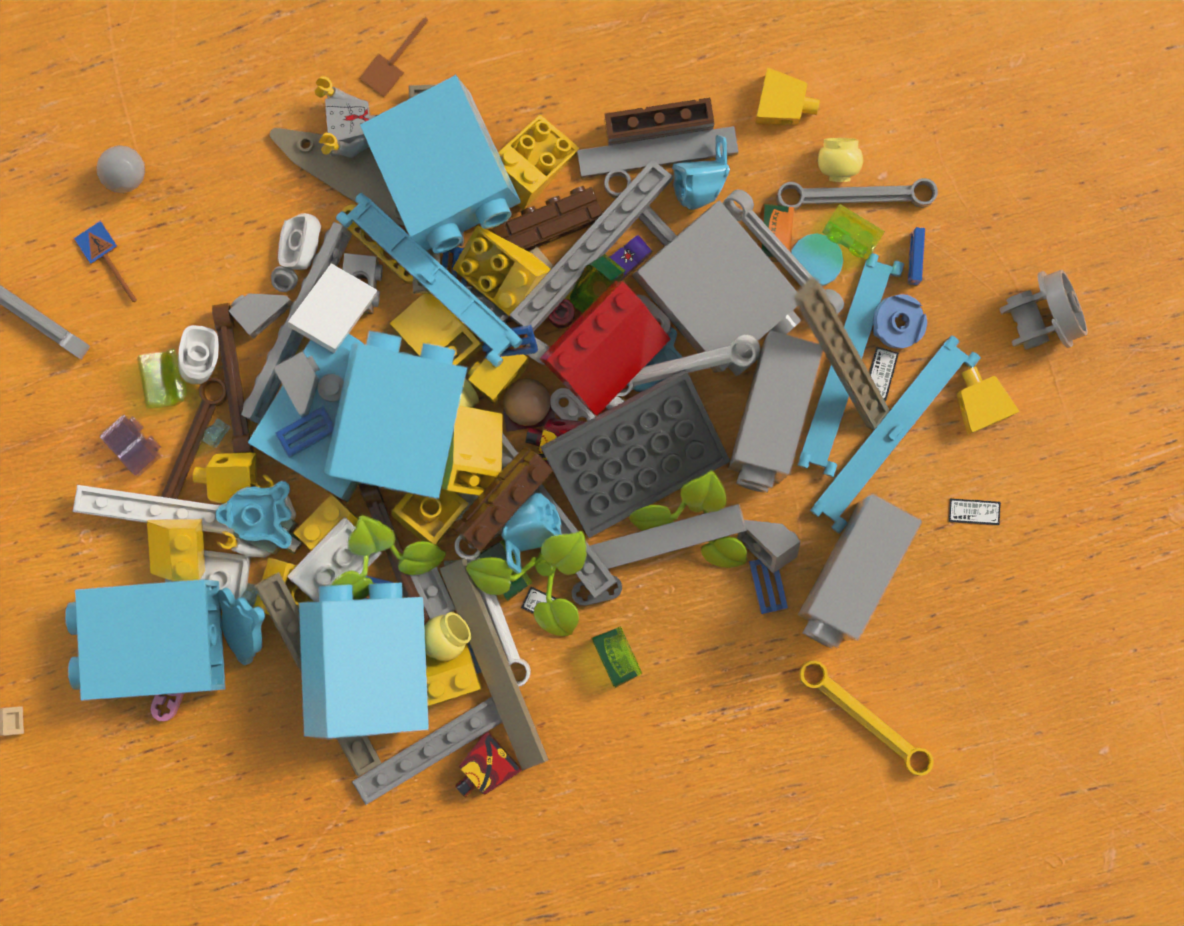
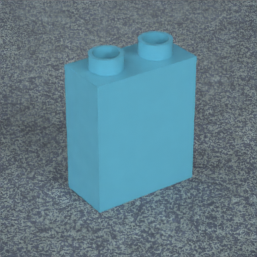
(441, 165)
(282, 413)
(396, 416)
(147, 639)
(363, 662)

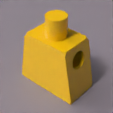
(784, 100)
(983, 401)
(227, 475)

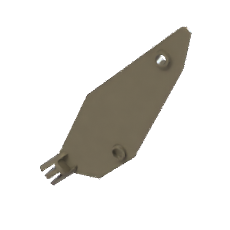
(340, 172)

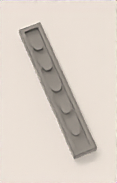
(662, 150)
(670, 537)
(427, 751)

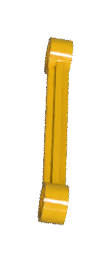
(866, 718)

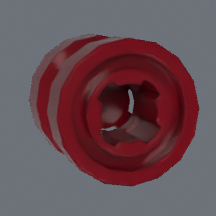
(562, 318)

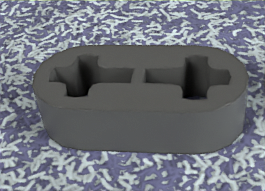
(591, 600)

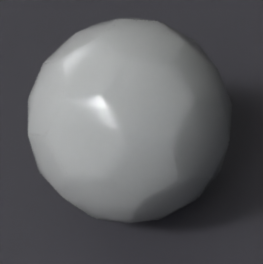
(120, 169)

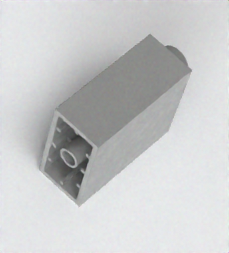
(719, 286)
(774, 411)
(857, 571)

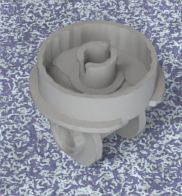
(1063, 303)

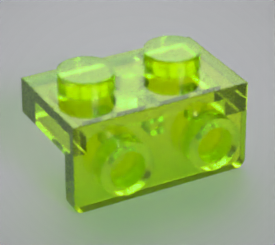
(853, 232)
(161, 379)

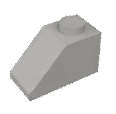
(258, 311)
(299, 380)
(770, 543)

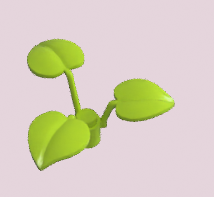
(700, 494)
(373, 537)
(560, 551)

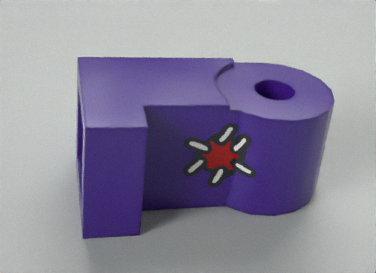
(631, 255)

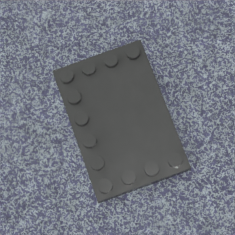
(636, 453)

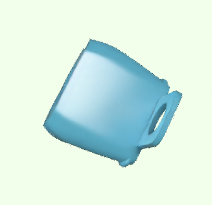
(701, 181)
(530, 527)

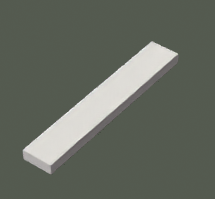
(144, 507)

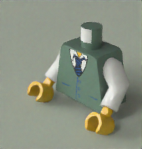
(264, 547)

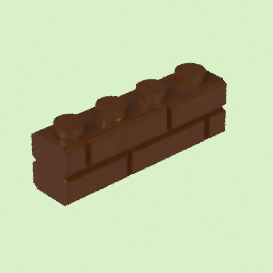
(659, 121)
(552, 221)
(502, 498)

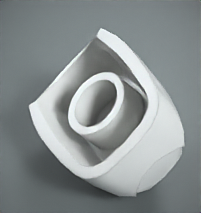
(299, 241)
(197, 354)

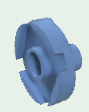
(885, 325)

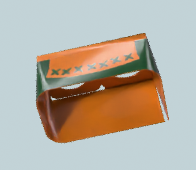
(780, 222)

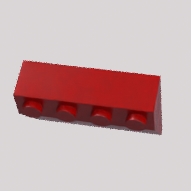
(606, 347)

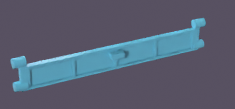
(432, 276)
(834, 396)
(891, 431)

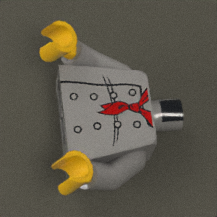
(343, 121)

